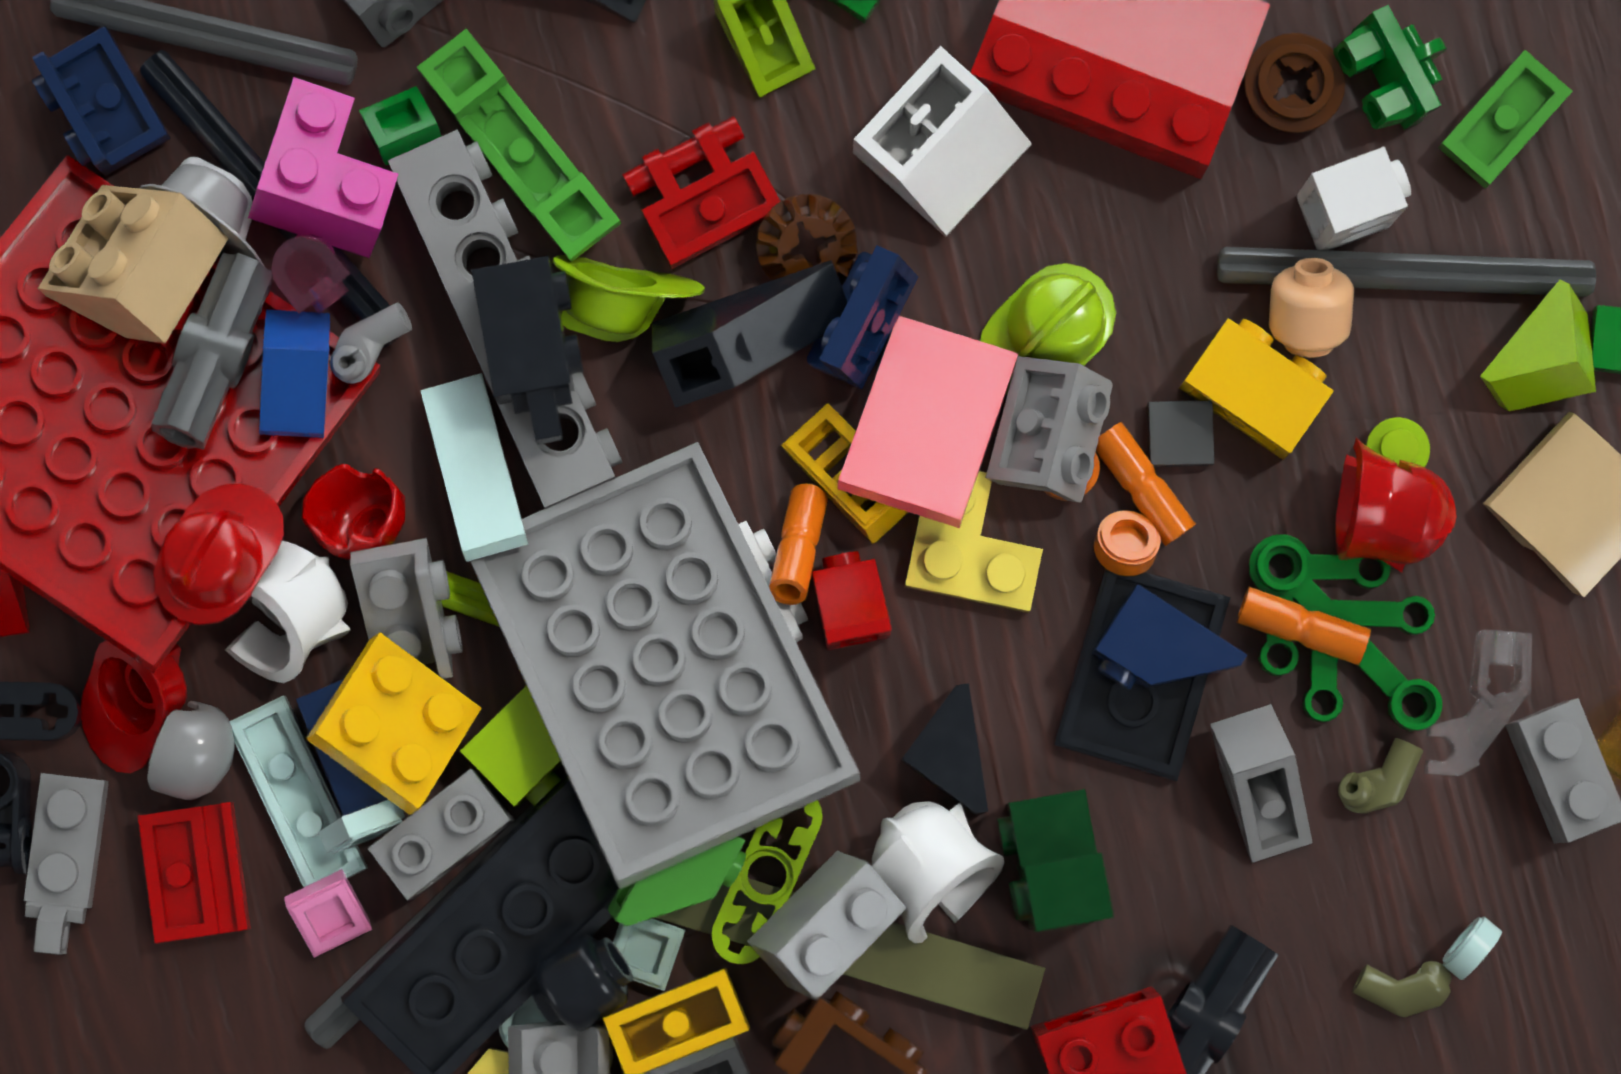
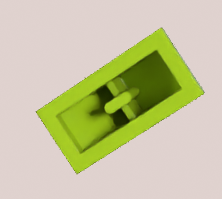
(765, 41)
(1546, 355)

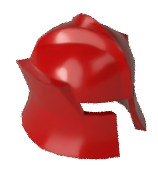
(1391, 510)

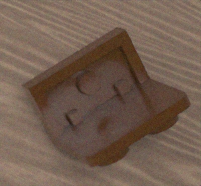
(803, 1034)

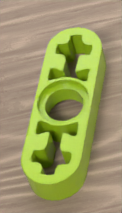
(733, 913)

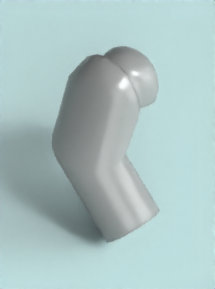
(363, 341)

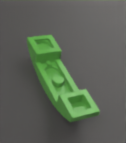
(518, 146)

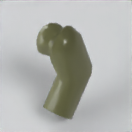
(1381, 786)
(1408, 996)

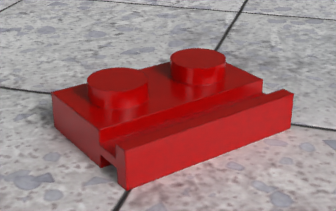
(194, 872)

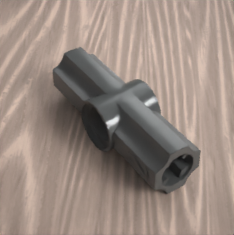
(212, 351)

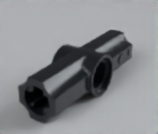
(1212, 1008)

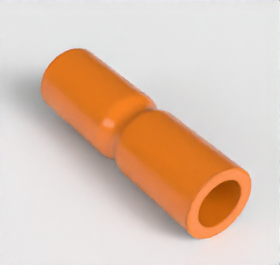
(1138, 477)
(797, 549)
(1310, 628)

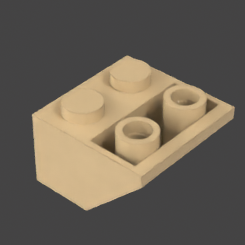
(134, 261)

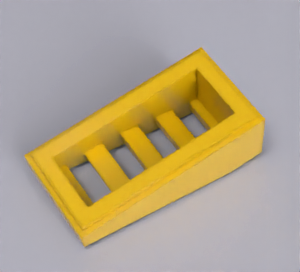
(878, 518)

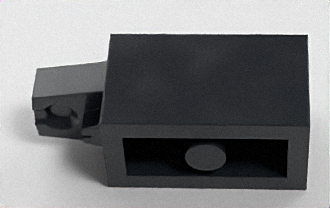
(526, 340)

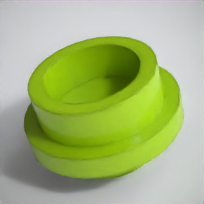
(1400, 440)

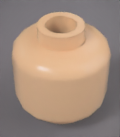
(1311, 309)

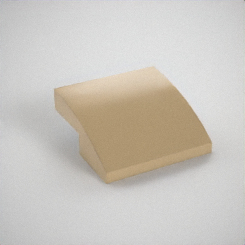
(1566, 504)

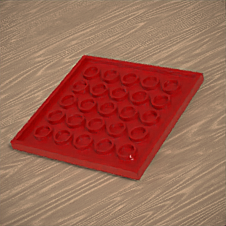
(79, 462)

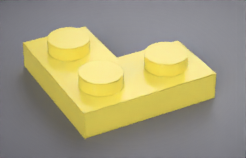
(973, 566)

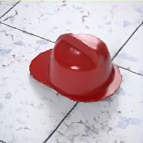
(218, 553)
(128, 705)

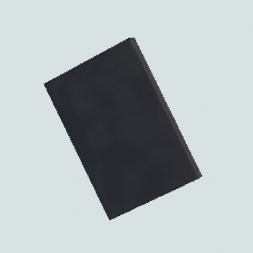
(1141, 725)

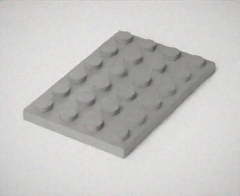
(663, 666)

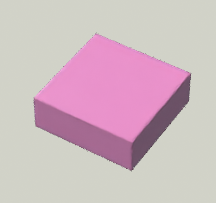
(328, 913)

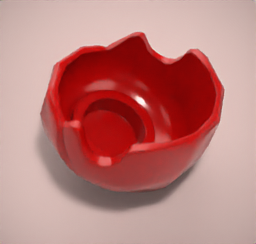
(353, 510)

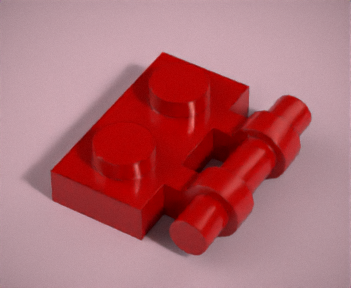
(711, 208)

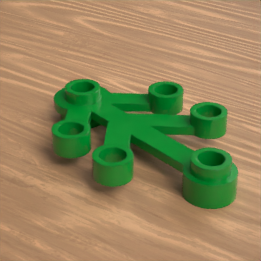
(1302, 588)

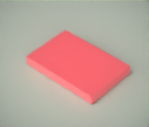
(928, 421)

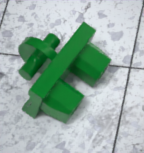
(1400, 65)

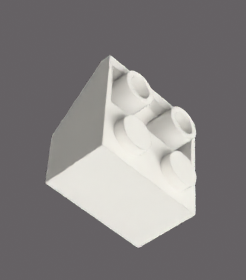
(941, 141)

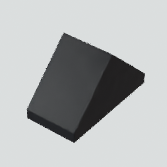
(949, 752)

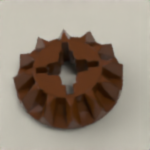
(1295, 54)
(818, 216)

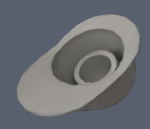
(218, 197)

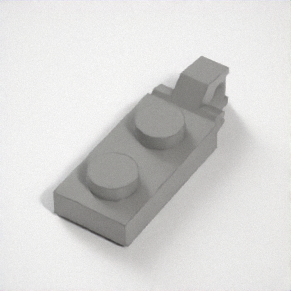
(63, 857)

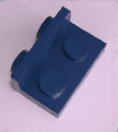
(875, 298)

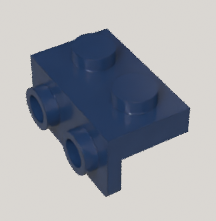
(101, 101)

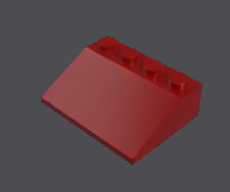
(1125, 70)

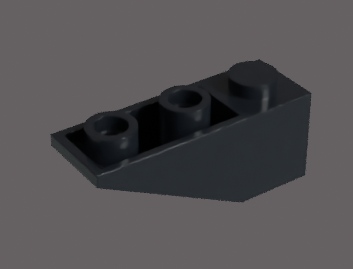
(744, 332)

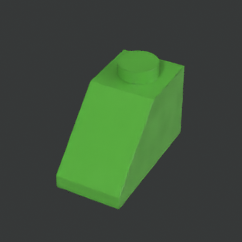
(680, 885)

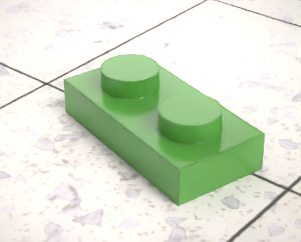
(1505, 119)

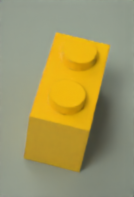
(1258, 386)
(676, 1023)

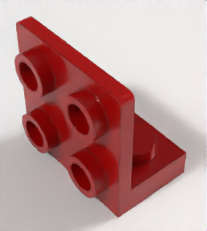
(1111, 1038)

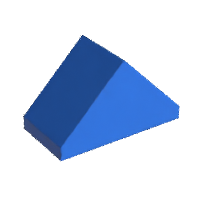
(294, 373)

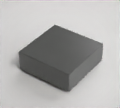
(1180, 433)

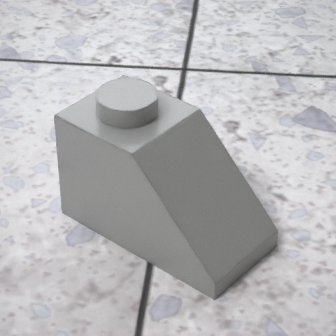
(1262, 782)

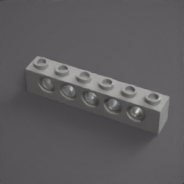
(425, 180)

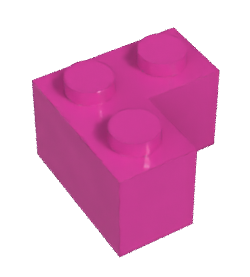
(311, 185)

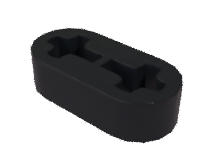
(37, 694)

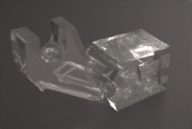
(1474, 732)

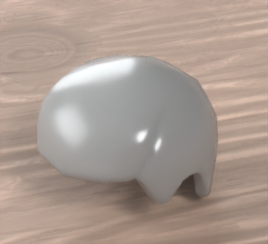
(191, 752)

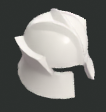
(303, 600)
(933, 860)

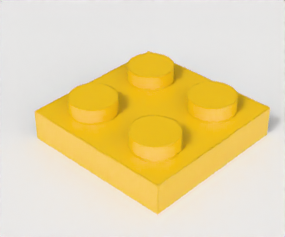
(394, 723)

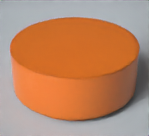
(1126, 543)

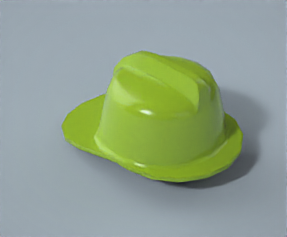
(617, 301)
(1055, 316)

